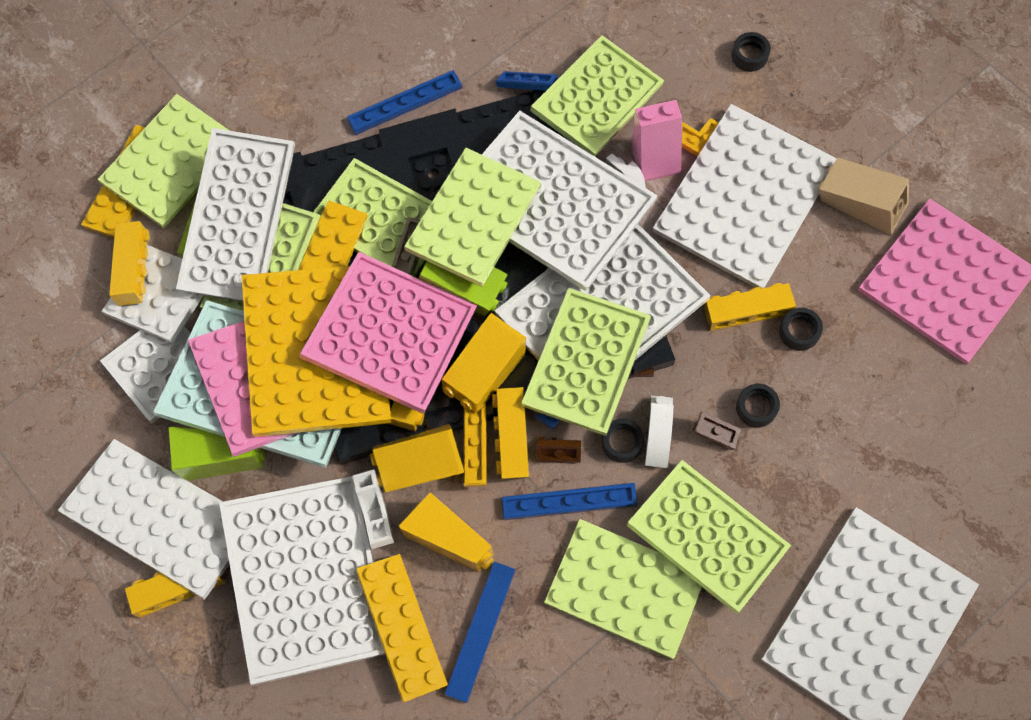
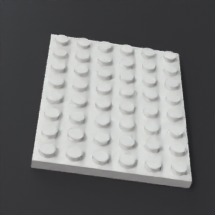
(745, 197)
(582, 202)
(636, 277)
(298, 579)
(870, 622)

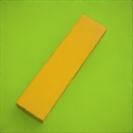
(475, 448)

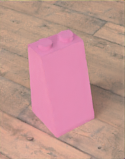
(658, 140)

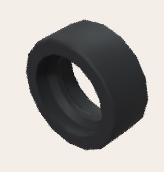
(754, 39)
(808, 315)
(767, 392)
(623, 457)

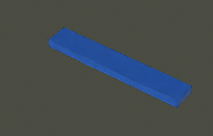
(404, 102)
(569, 501)
(480, 632)

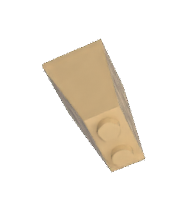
(866, 194)

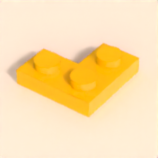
(695, 141)

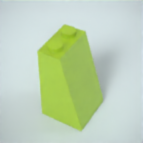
(483, 296)
(205, 455)

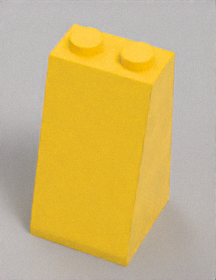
(484, 363)
(417, 459)
(445, 533)

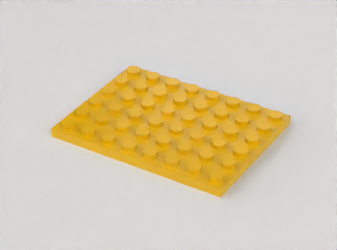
(283, 388)

